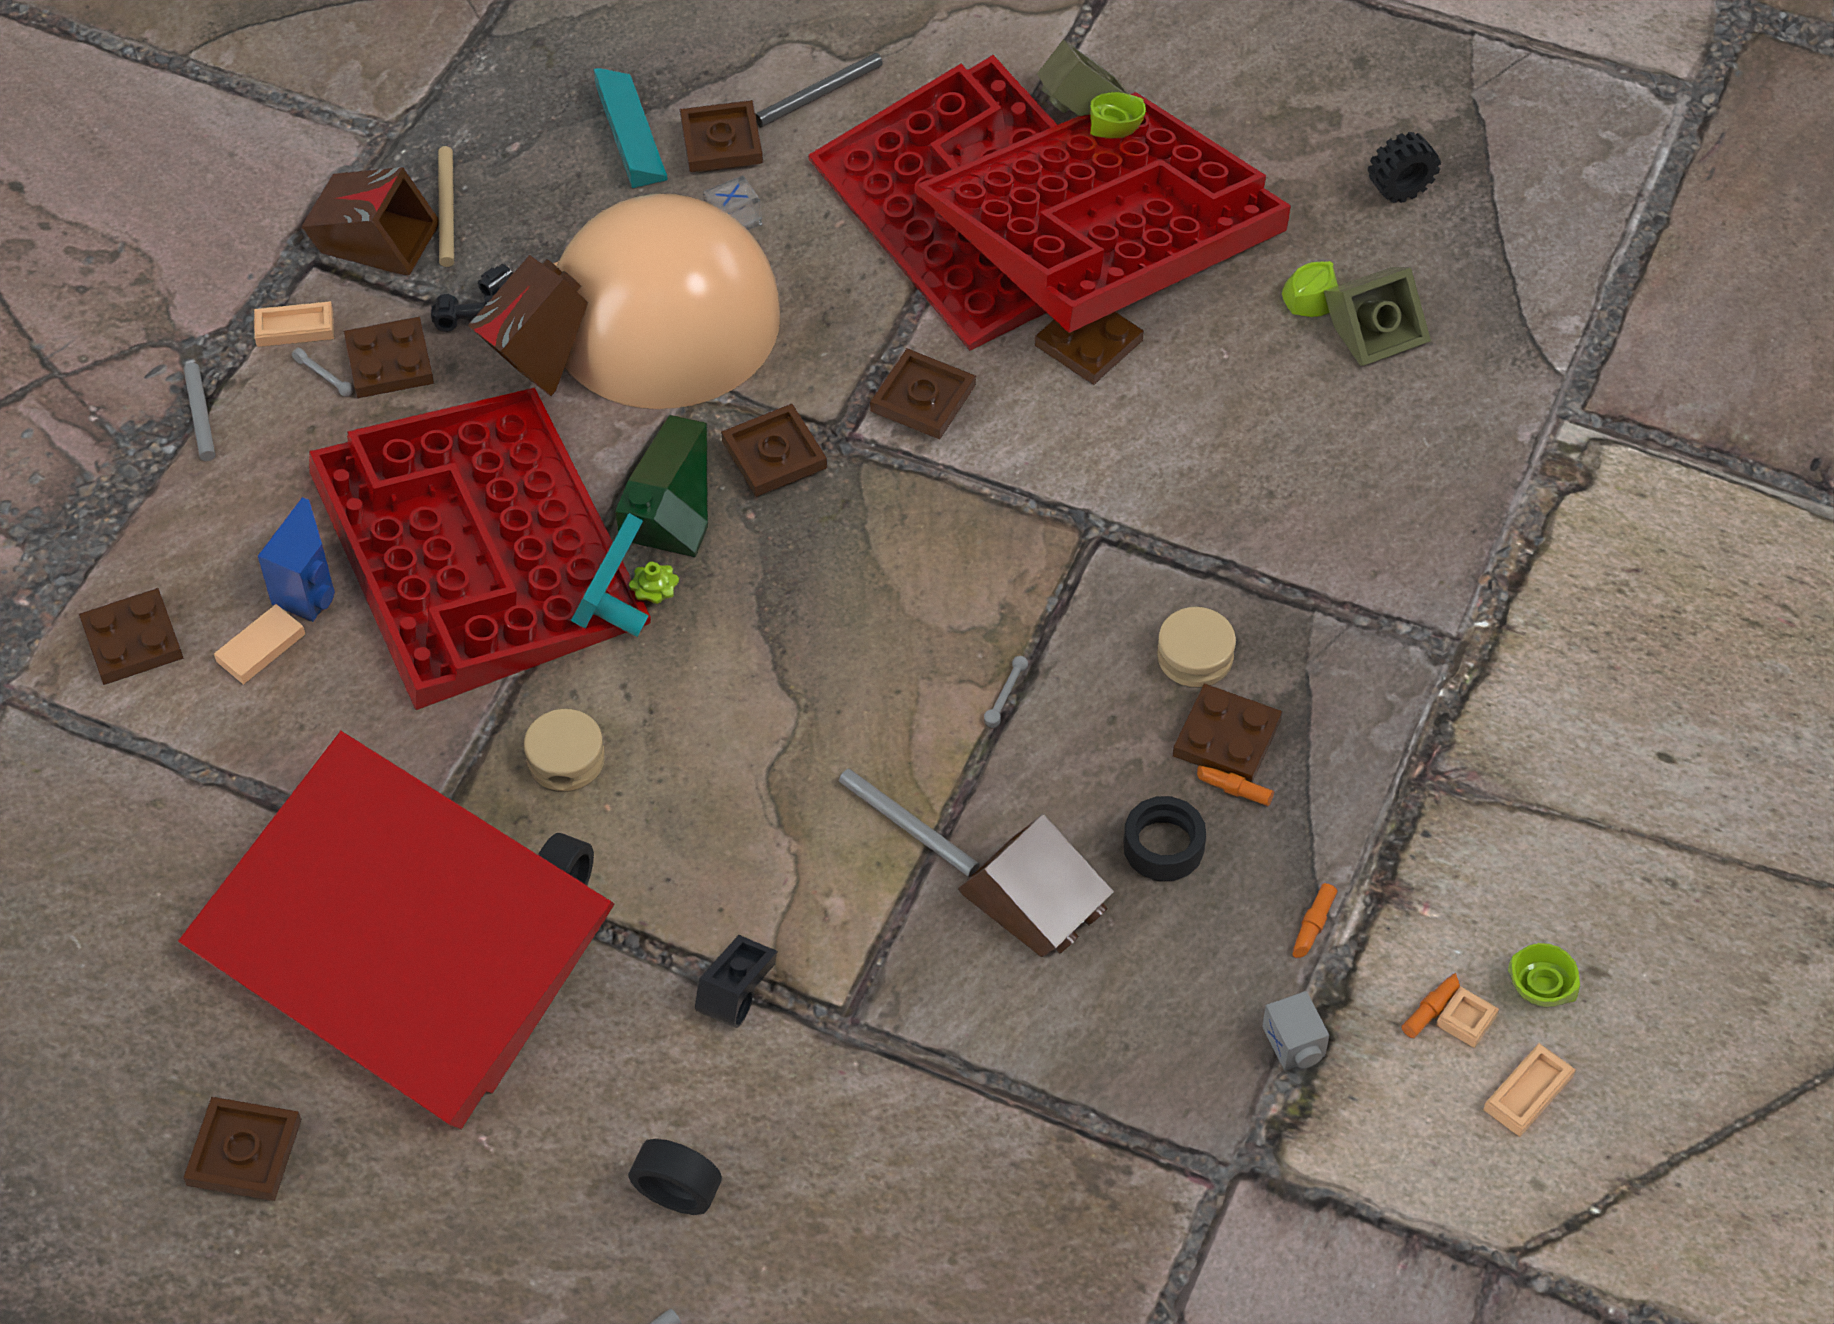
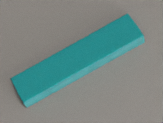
(629, 127)

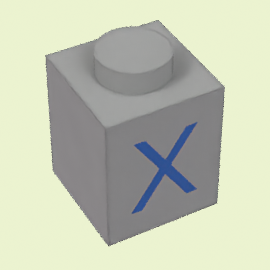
(1295, 1031)

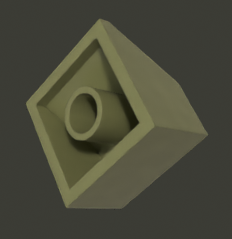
(1075, 80)
(1378, 314)

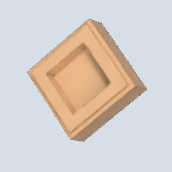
(1467, 1017)

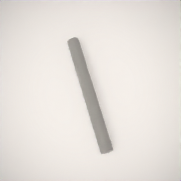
(909, 822)

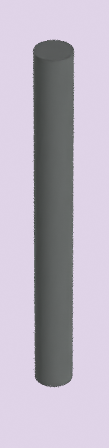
(818, 89)

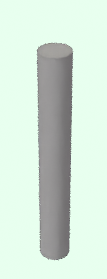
(199, 412)

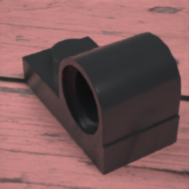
(730, 982)

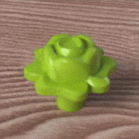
(654, 582)

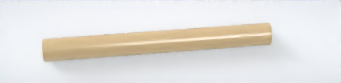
(446, 206)

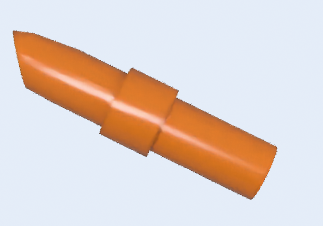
(1235, 785)
(1314, 920)
(1431, 1006)

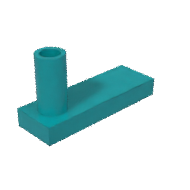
(602, 604)

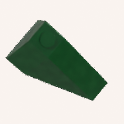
(670, 489)

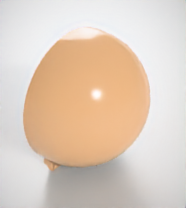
(673, 302)

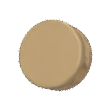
(1196, 646)
(564, 749)

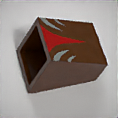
(372, 219)
(534, 321)

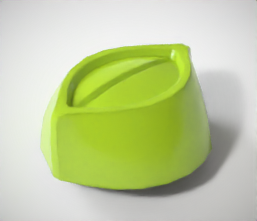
(1116, 114)
(1306, 287)
(1545, 975)

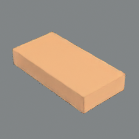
(293, 324)
(259, 644)
(1529, 1089)

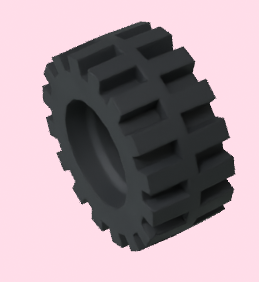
(1404, 167)

